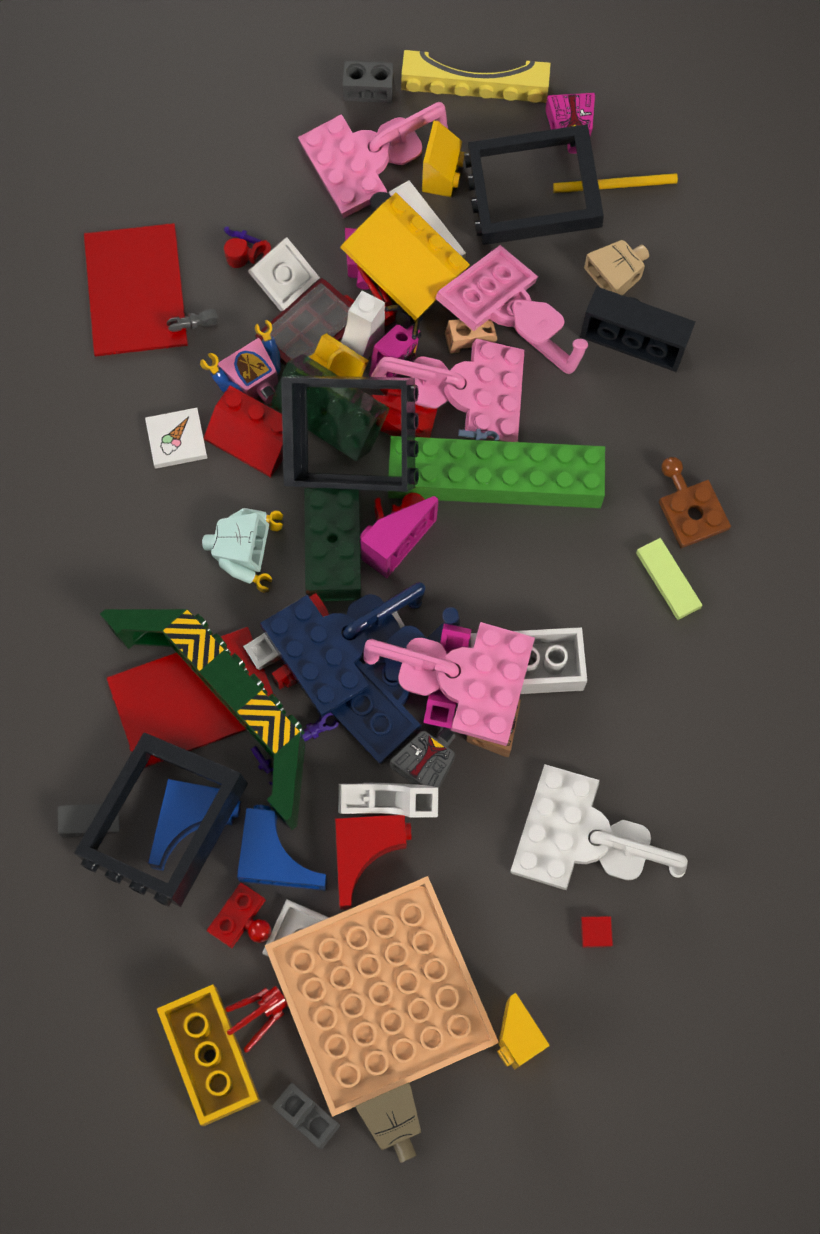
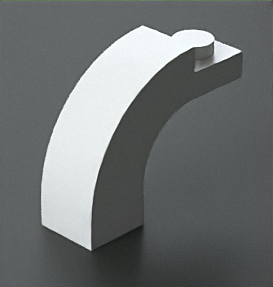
(389, 798)

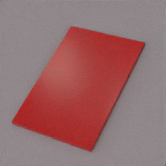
(134, 289)
(174, 703)

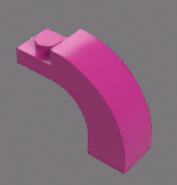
(439, 708)

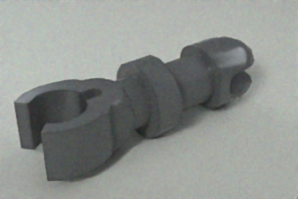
(205, 318)

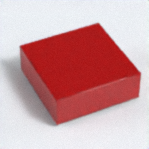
(596, 932)

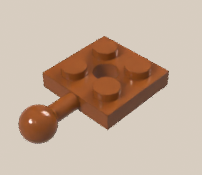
(699, 496)

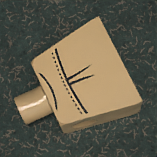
(616, 266)

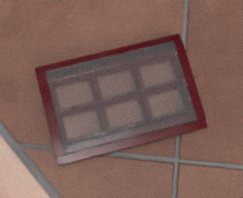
(308, 318)

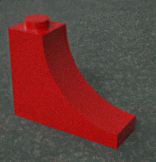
(362, 842)

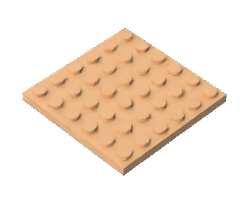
(380, 995)

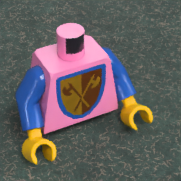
(250, 368)

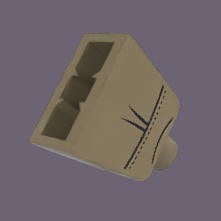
(392, 1120)

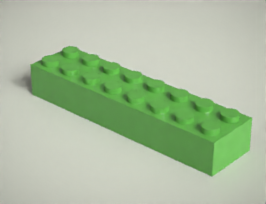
(505, 472)

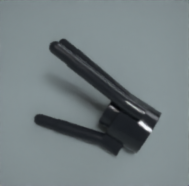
(404, 319)

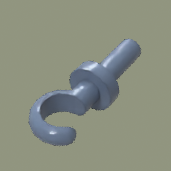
(477, 435)

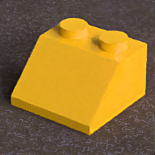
(442, 161)
(519, 1035)

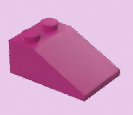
(395, 535)

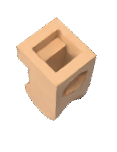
(461, 336)

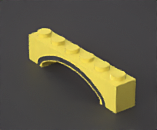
(427, 75)

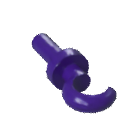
(242, 235)
(264, 764)

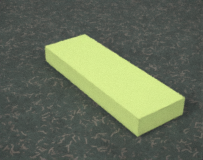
(669, 579)

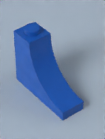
(180, 815)
(265, 859)

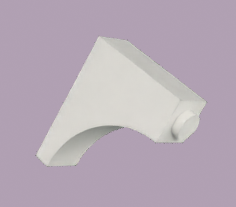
(364, 324)

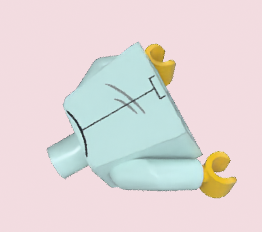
(241, 544)

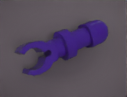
(319, 726)

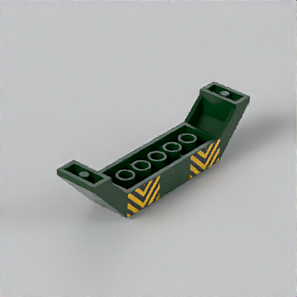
(232, 686)

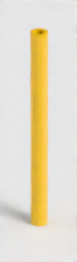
(619, 182)

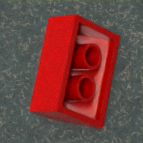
(247, 431)

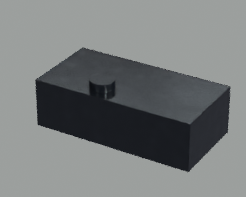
(636, 329)

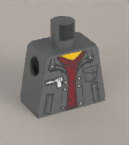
(425, 758)

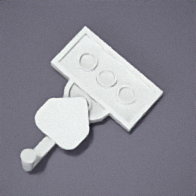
(560, 833)

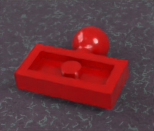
(238, 916)

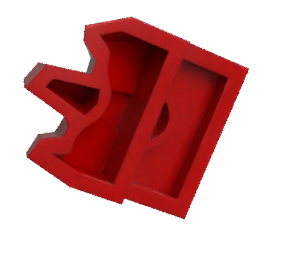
(392, 423)

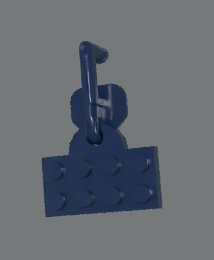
(322, 656)
(378, 713)

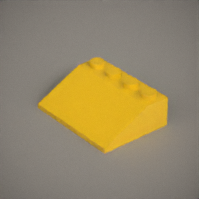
(404, 255)

